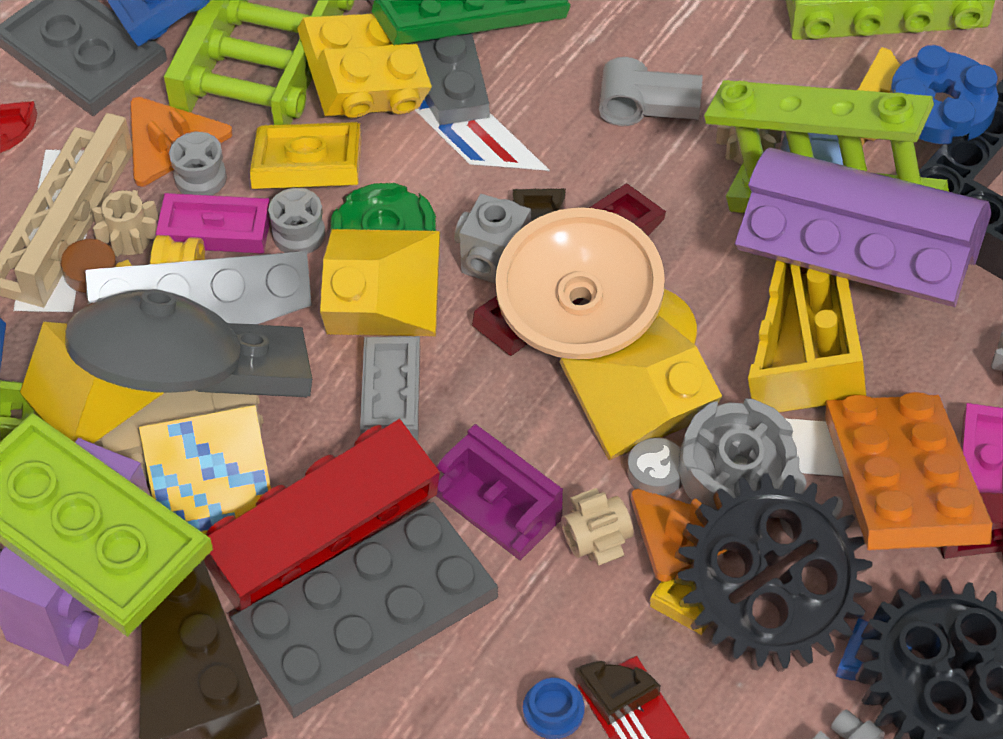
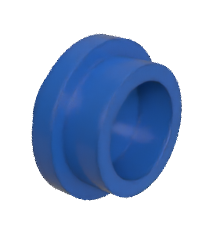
(553, 708)

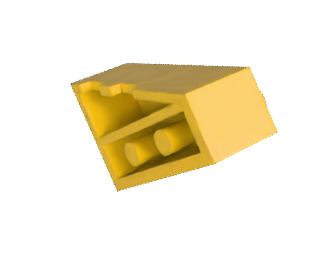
(807, 342)

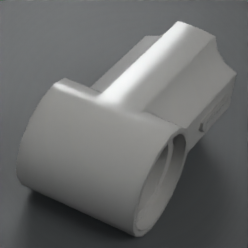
(634, 92)

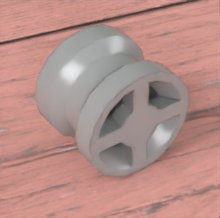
(198, 164)
(297, 220)

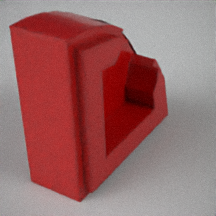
(16, 123)

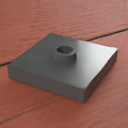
(269, 364)

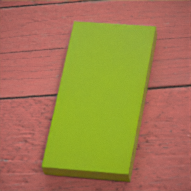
(91, 526)

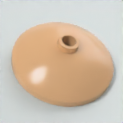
(575, 257)

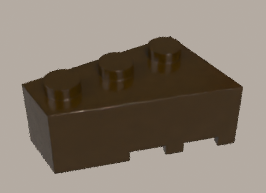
(194, 670)

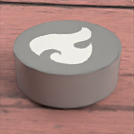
(655, 466)

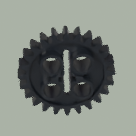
(803, 615)
(953, 667)

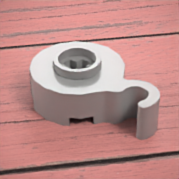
(741, 429)

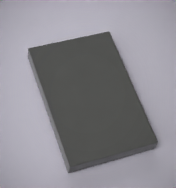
(79, 50)

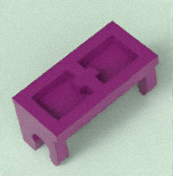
(499, 492)

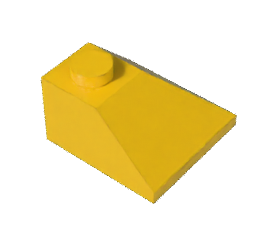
(380, 282)
(643, 388)

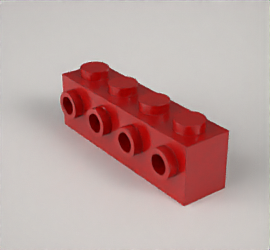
(320, 514)

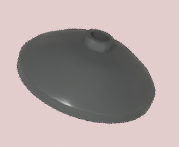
(153, 342)

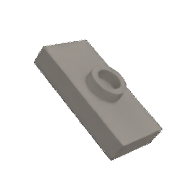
(391, 382)

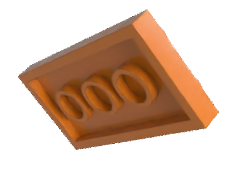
(906, 472)

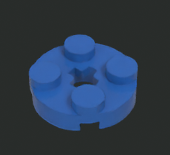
(961, 77)

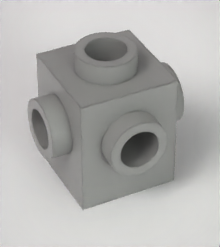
(486, 234)

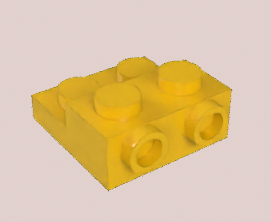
(360, 67)

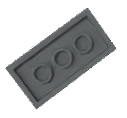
(364, 608)

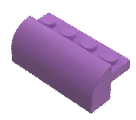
(862, 226)

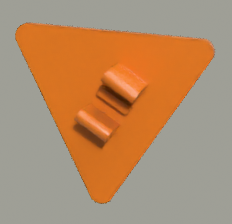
(156, 129)
(661, 527)

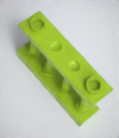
(210, 41)
(820, 111)

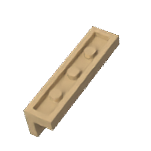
(70, 214)

